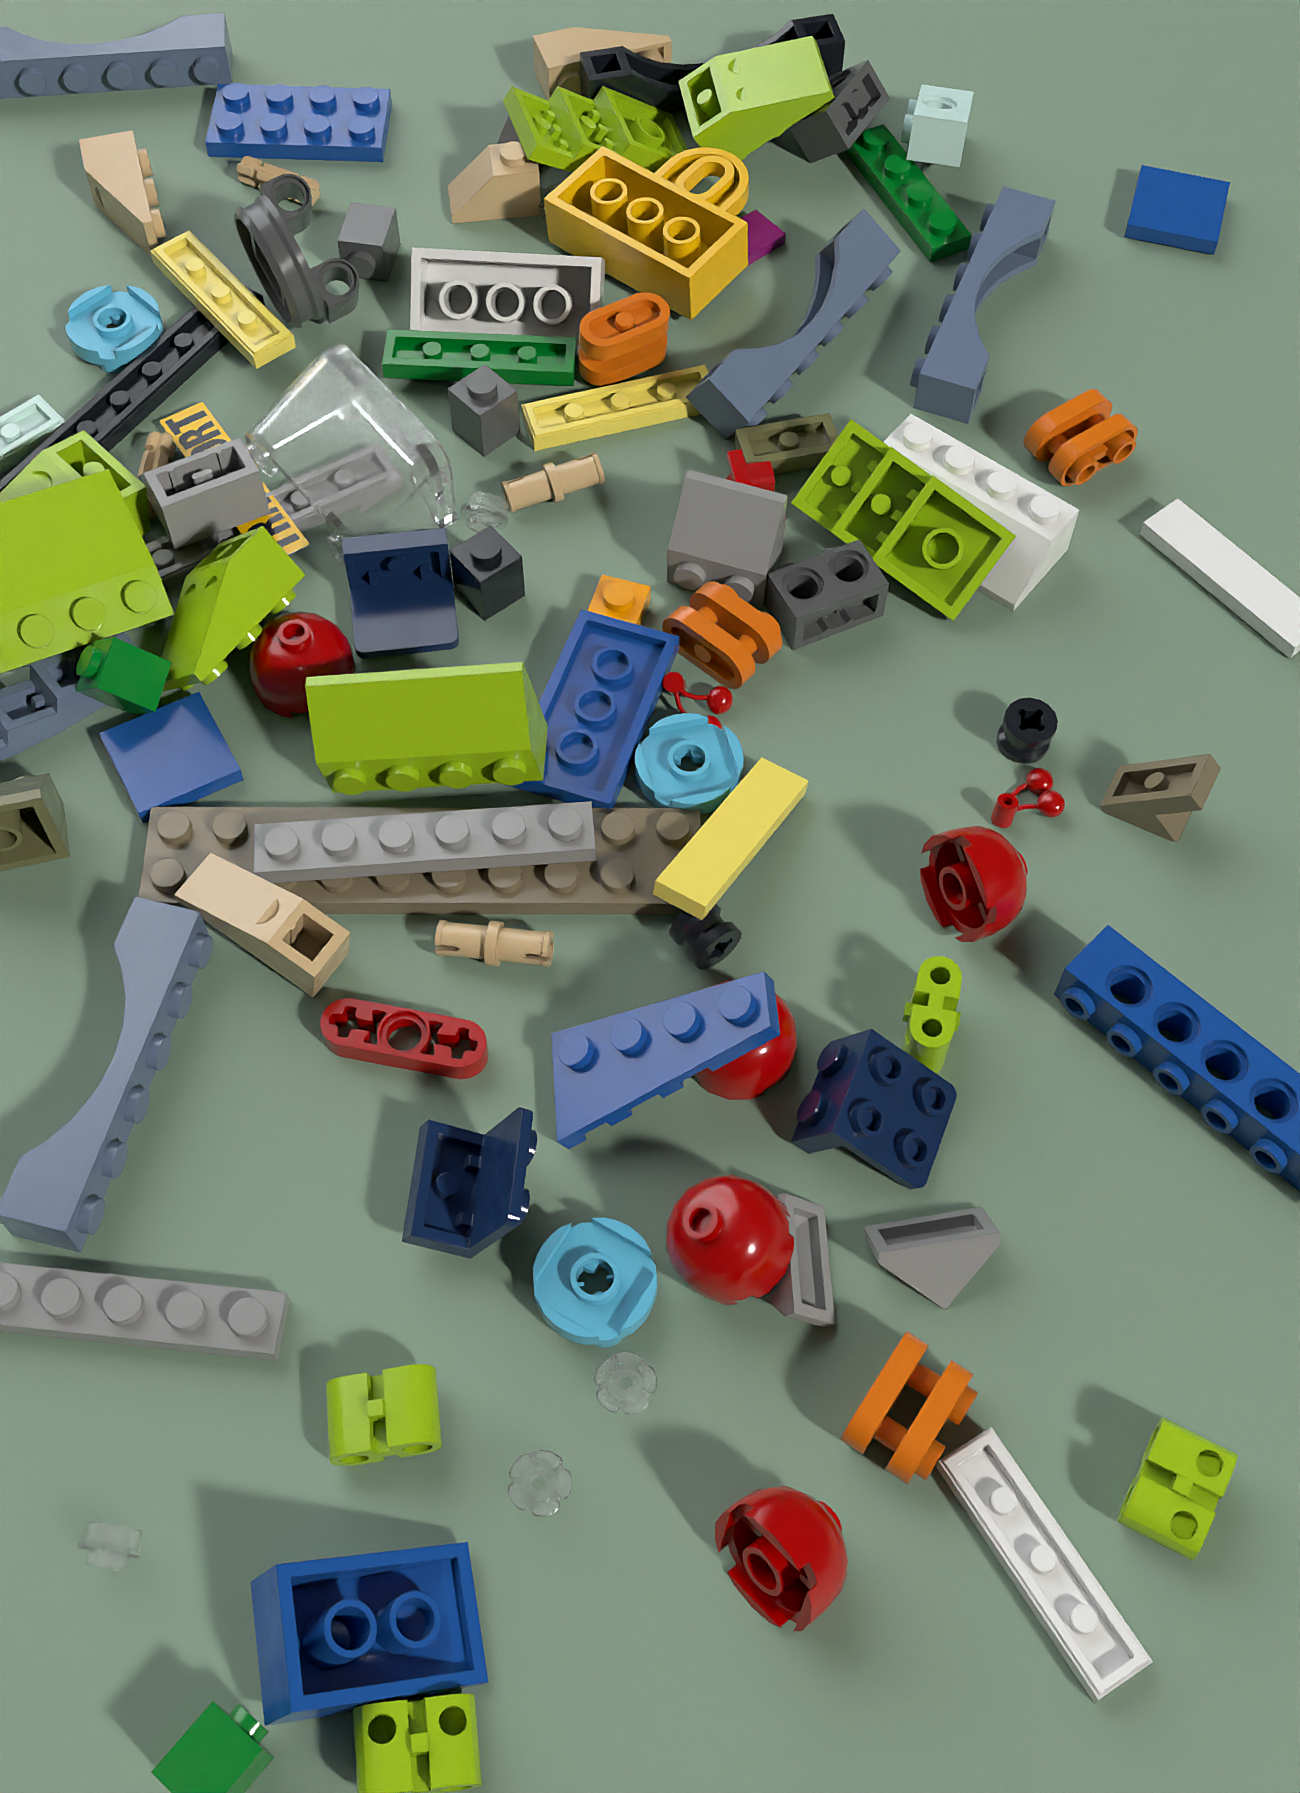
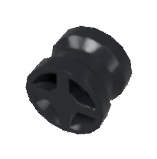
(1029, 744)
(707, 939)

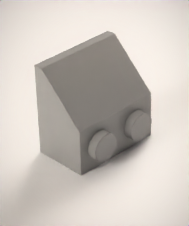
(726, 536)

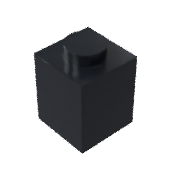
(487, 572)

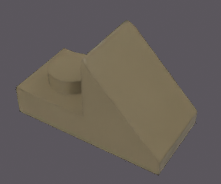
(1161, 793)

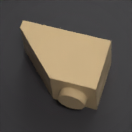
(496, 186)

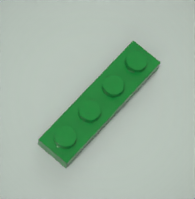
(908, 194)
(458, 354)

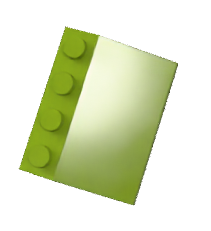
(72, 571)

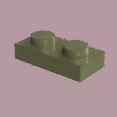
(788, 443)

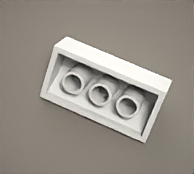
(503, 292)
(1035, 516)

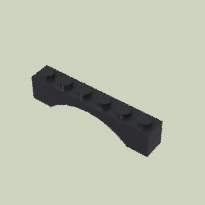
(658, 82)

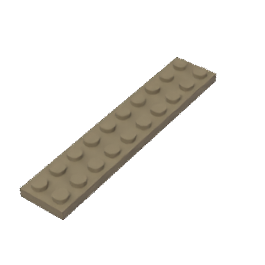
(629, 845)

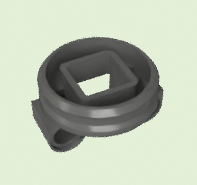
(279, 263)

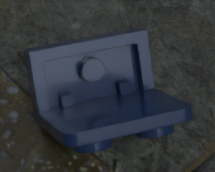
(401, 593)
(877, 1107)
(469, 1184)

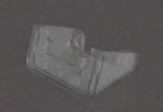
(354, 452)

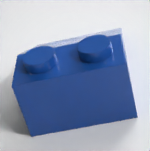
(366, 1631)

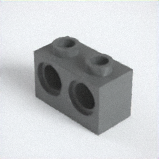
(843, 119)
(826, 594)

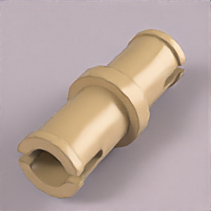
(553, 482)
(494, 943)

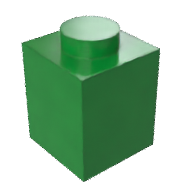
(122, 675)
(216, 1754)

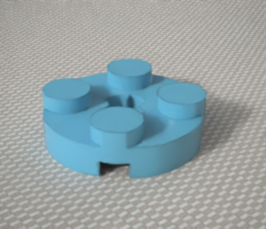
(117, 346)
(704, 743)
(604, 1316)

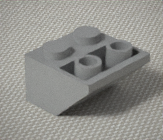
(206, 493)

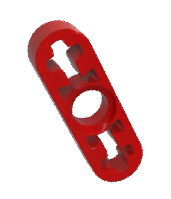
(360, 1046)

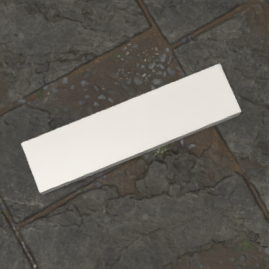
(1227, 574)
(1043, 1565)

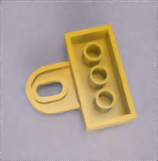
(653, 227)

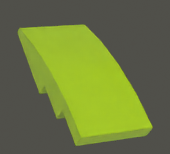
(573, 127)
(904, 519)

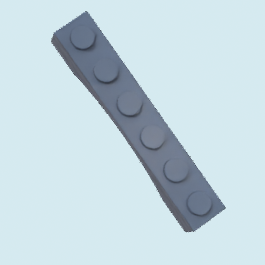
(179, 54)
(956, 358)
(744, 381)
(63, 1181)

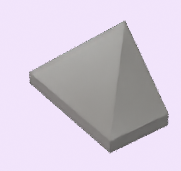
(935, 1251)
(806, 1286)

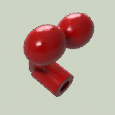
(718, 699)
(1039, 782)

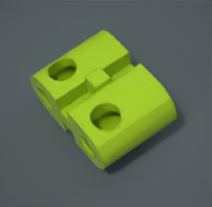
(933, 1012)
(383, 1415)
(1177, 1488)
(417, 1745)

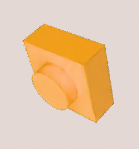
(621, 599)

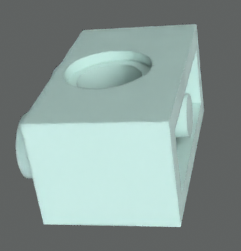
(937, 125)

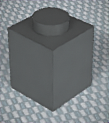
(370, 240)
(484, 410)

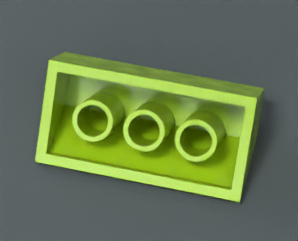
(427, 728)

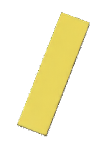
(223, 299)
(611, 408)
(730, 838)

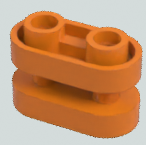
(623, 338)
(1081, 438)
(724, 634)
(946, 1396)

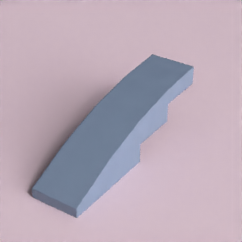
(45, 702)

